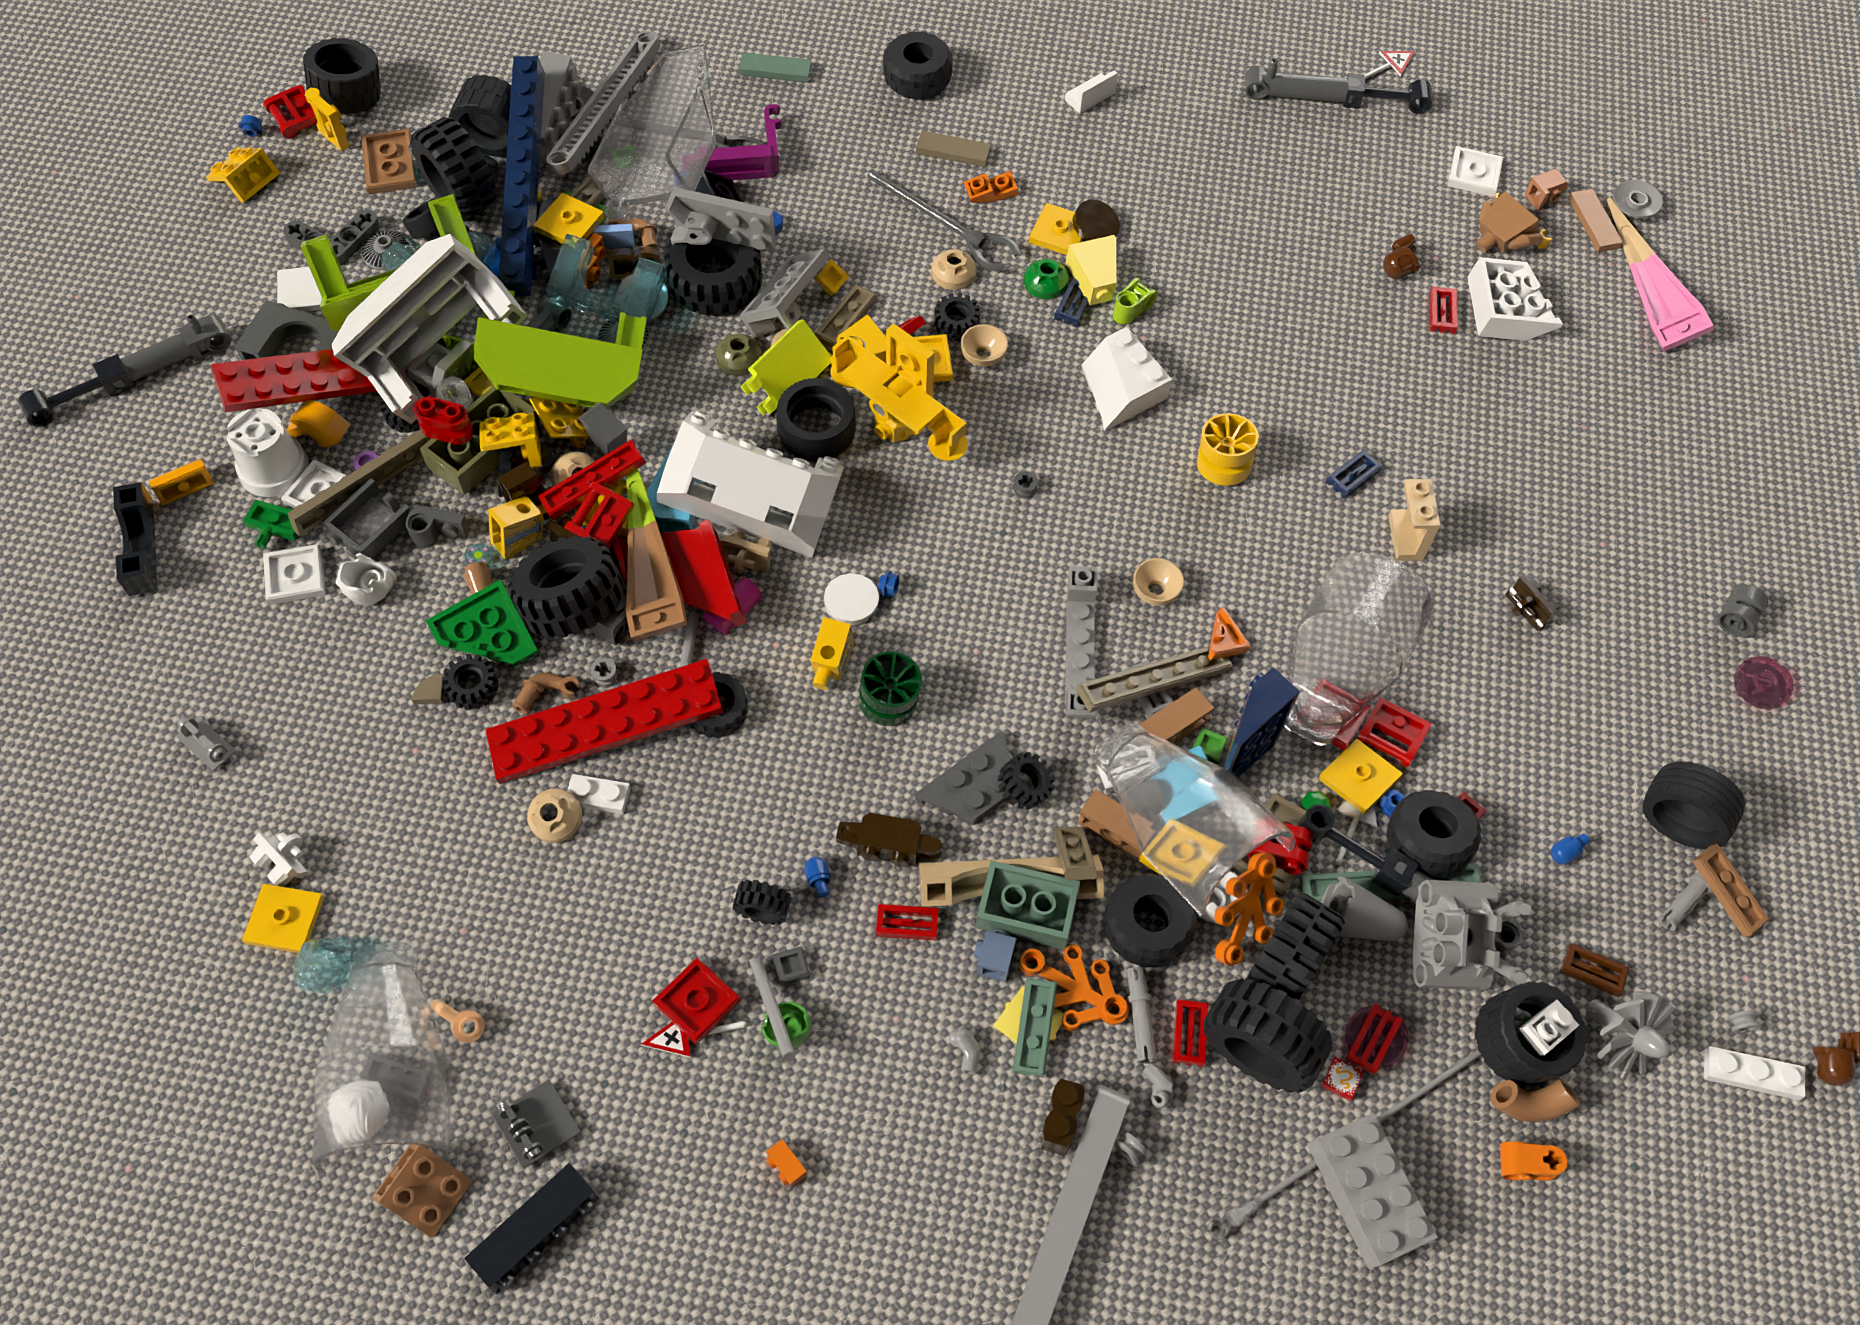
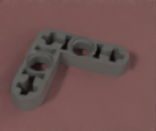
(362, 225)

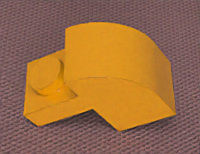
(318, 422)

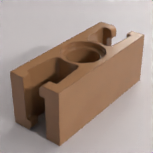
(1180, 717)
(1109, 821)

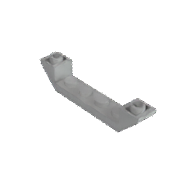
(1079, 637)

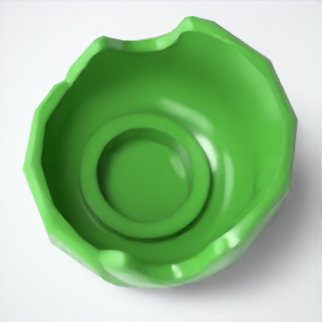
(796, 1022)

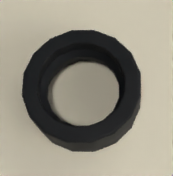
(420, 221)

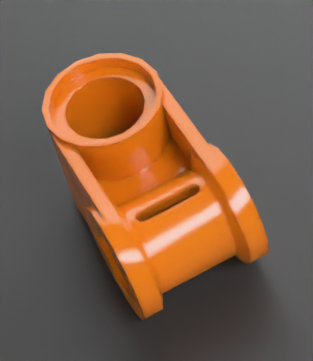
(1526, 1162)

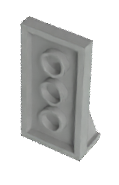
(719, 219)
(780, 292)

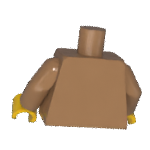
(1508, 225)

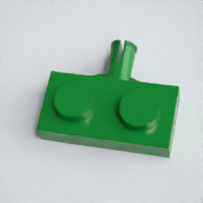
(270, 521)

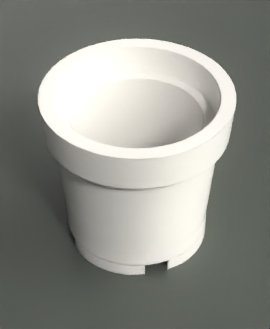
(265, 453)

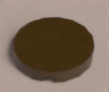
(1095, 220)

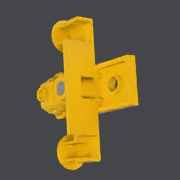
(907, 401)

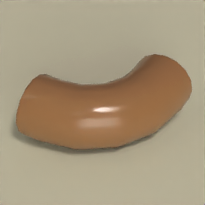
(1535, 1104)

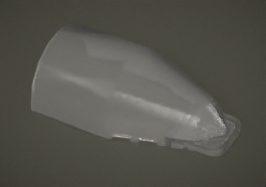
(1354, 641)
(1185, 810)
(382, 1061)

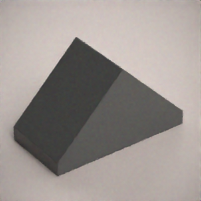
(604, 428)

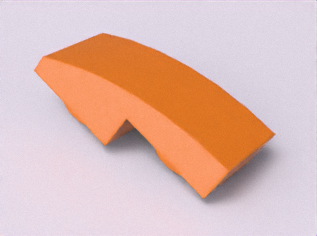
(988, 190)
(594, 272)

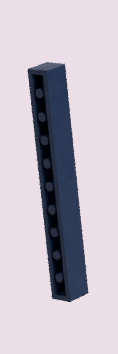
(522, 175)

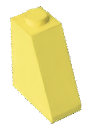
(1094, 268)

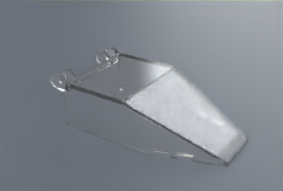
(658, 135)

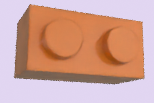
(786, 1163)

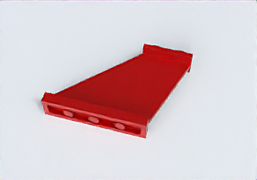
(699, 569)

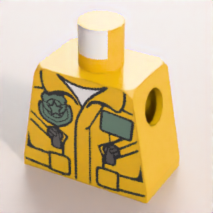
(831, 652)

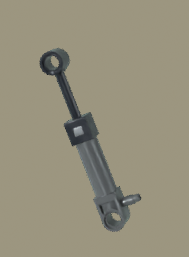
(118, 375)
(1395, 871)

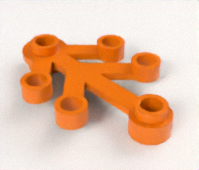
(1259, 873)
(1079, 989)

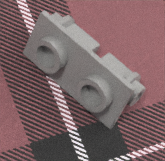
(204, 742)

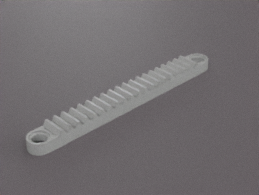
(603, 104)

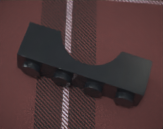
(137, 564)

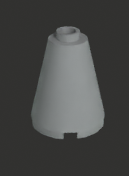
(1364, 913)

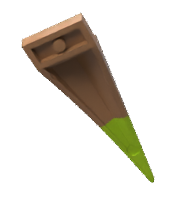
(653, 591)

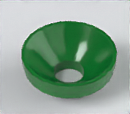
(1046, 285)

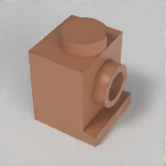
(1546, 188)

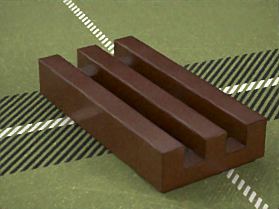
(1619, 982)

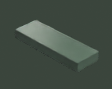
(775, 67)
(1035, 1027)

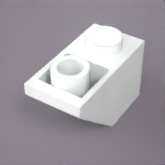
(1548, 1027)

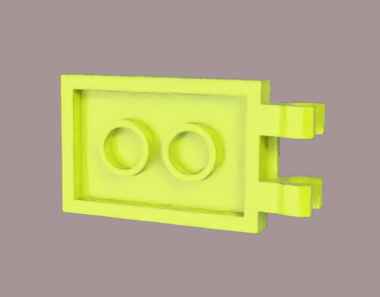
(789, 360)

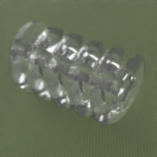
(454, 390)

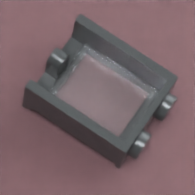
(367, 521)

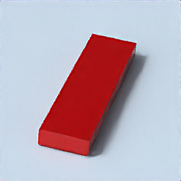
(603, 471)

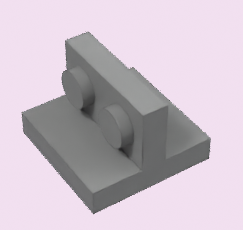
(439, 364)

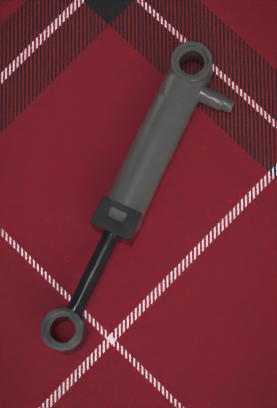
(1348, 90)

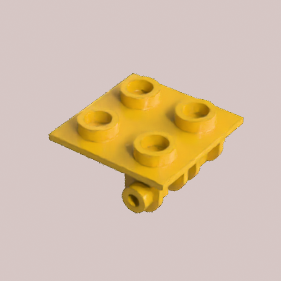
(561, 420)

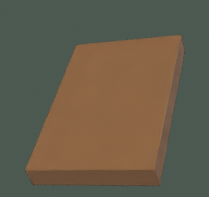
(388, 161)

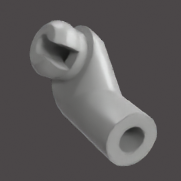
(966, 1042)
(1162, 1086)

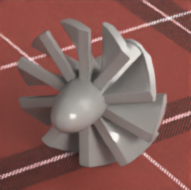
(1636, 1030)

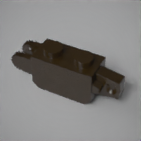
(889, 840)

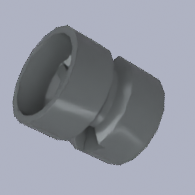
(1742, 610)

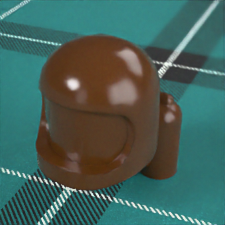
(1401, 259)
(1838, 1063)

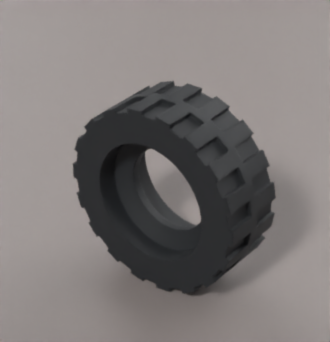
(733, 717)

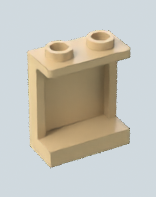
(1417, 525)

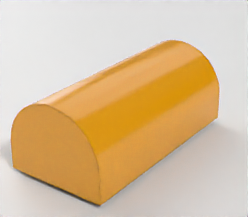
(181, 482)

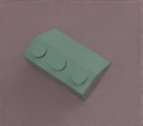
(1027, 904)

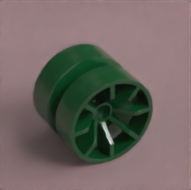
(889, 688)

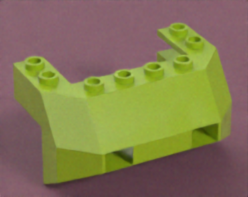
(342, 298)
(560, 364)

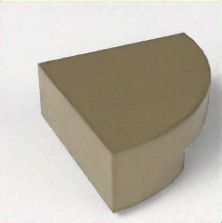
(429, 691)

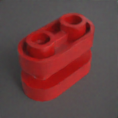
(443, 420)
(1293, 861)

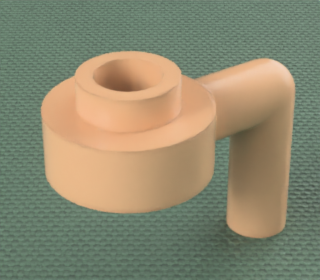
(458, 1020)

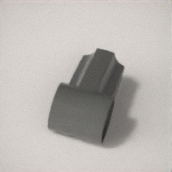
(550, 316)

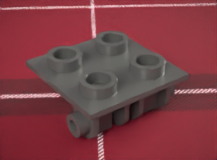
(536, 1123)

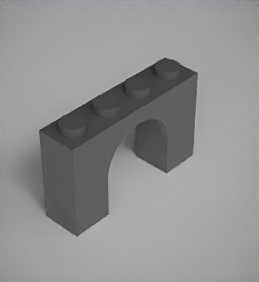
(279, 324)

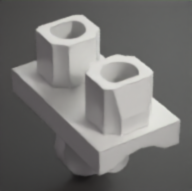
(284, 853)

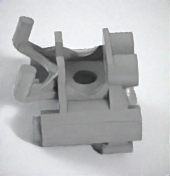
(1441, 931)

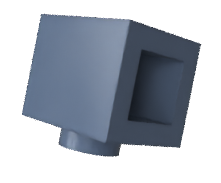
(994, 954)

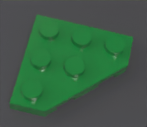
(486, 627)

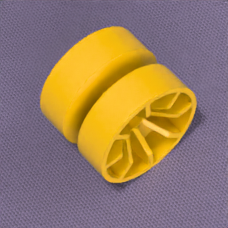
(1227, 449)

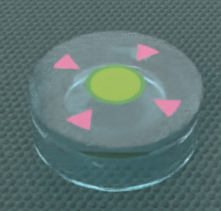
(479, 553)

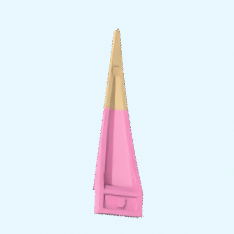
(1669, 306)

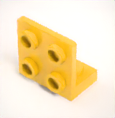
(244, 171)
(510, 432)

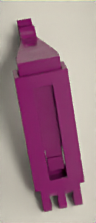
(753, 160)

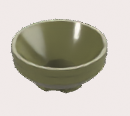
(737, 361)

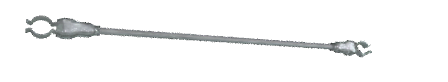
(1237, 1214)

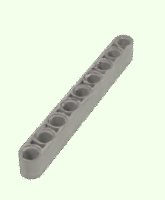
(1072, 1209)

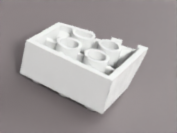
(1509, 301)
(1124, 378)

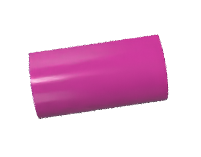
(749, 597)

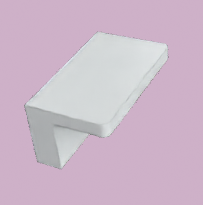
(1092, 91)

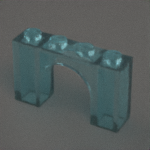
(568, 284)

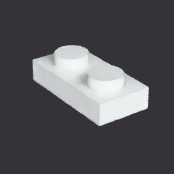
(600, 793)

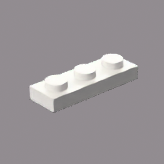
(1754, 1073)

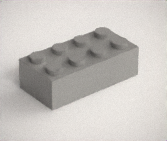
(559, 99)
(1371, 1191)

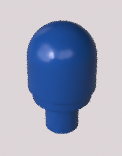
(1569, 849)
(818, 875)

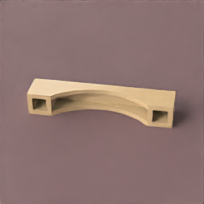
(956, 881)

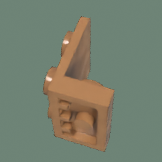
(422, 1189)

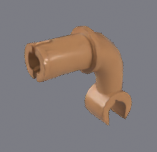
(643, 228)
(537, 683)

